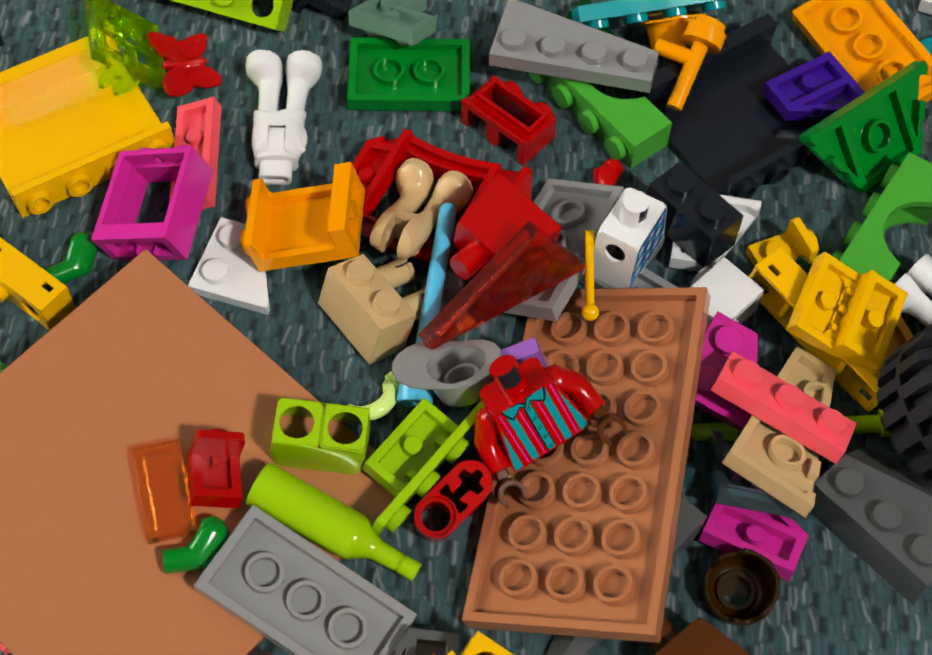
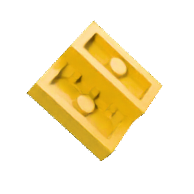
(847, 312)

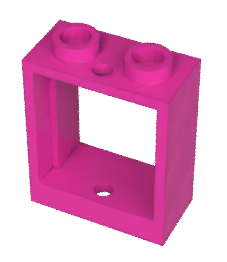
(167, 240)

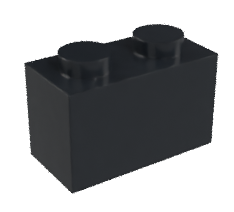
(696, 214)

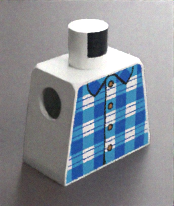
(634, 226)

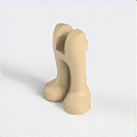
(415, 189)

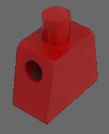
(492, 223)

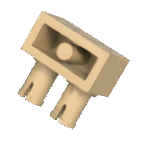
(368, 307)

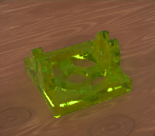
(110, 19)

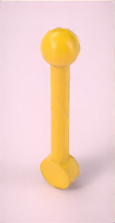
(590, 311)

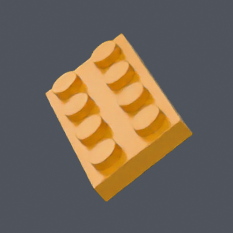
(864, 40)

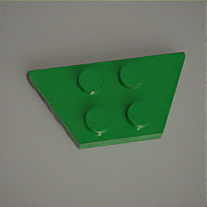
(872, 130)

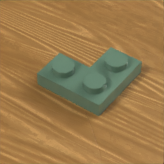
(394, 19)

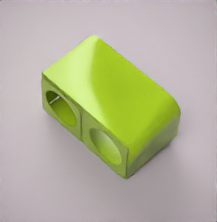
(304, 451)

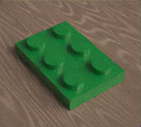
(408, 77)

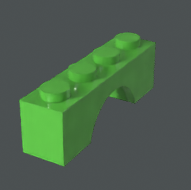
(627, 127)
(903, 201)

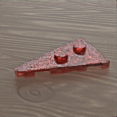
(515, 274)

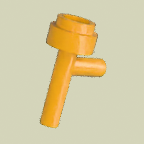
(704, 36)

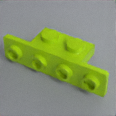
(411, 456)

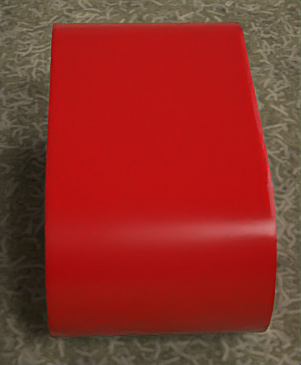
(451, 484)

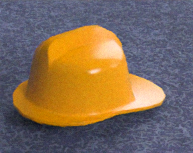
(668, 29)

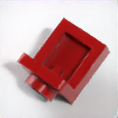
(215, 468)

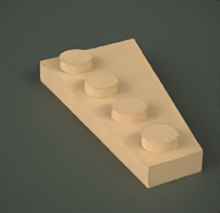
(776, 460)

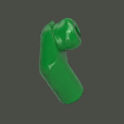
(77, 261)
(200, 551)

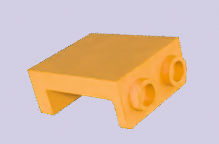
(305, 222)

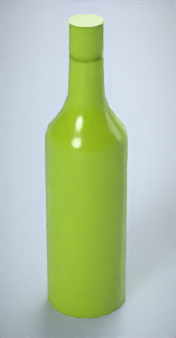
(324, 520)

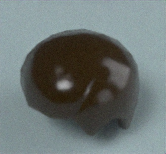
(741, 574)

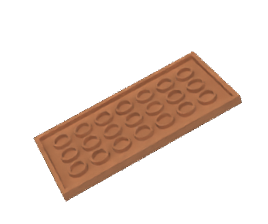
(600, 518)

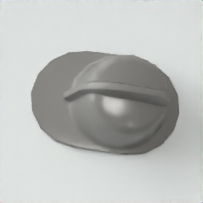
(452, 370)

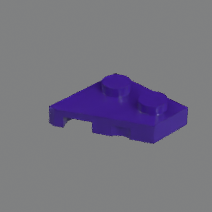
(812, 90)

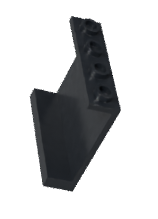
(727, 124)

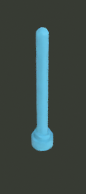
(433, 293)

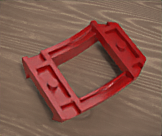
(381, 159)

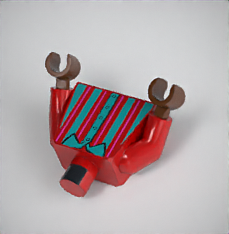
(531, 413)

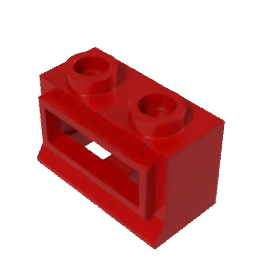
(502, 124)

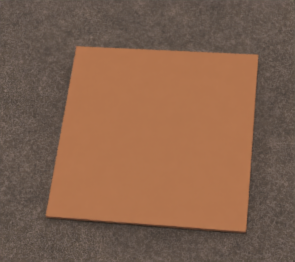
(116, 375)

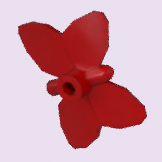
(184, 63)

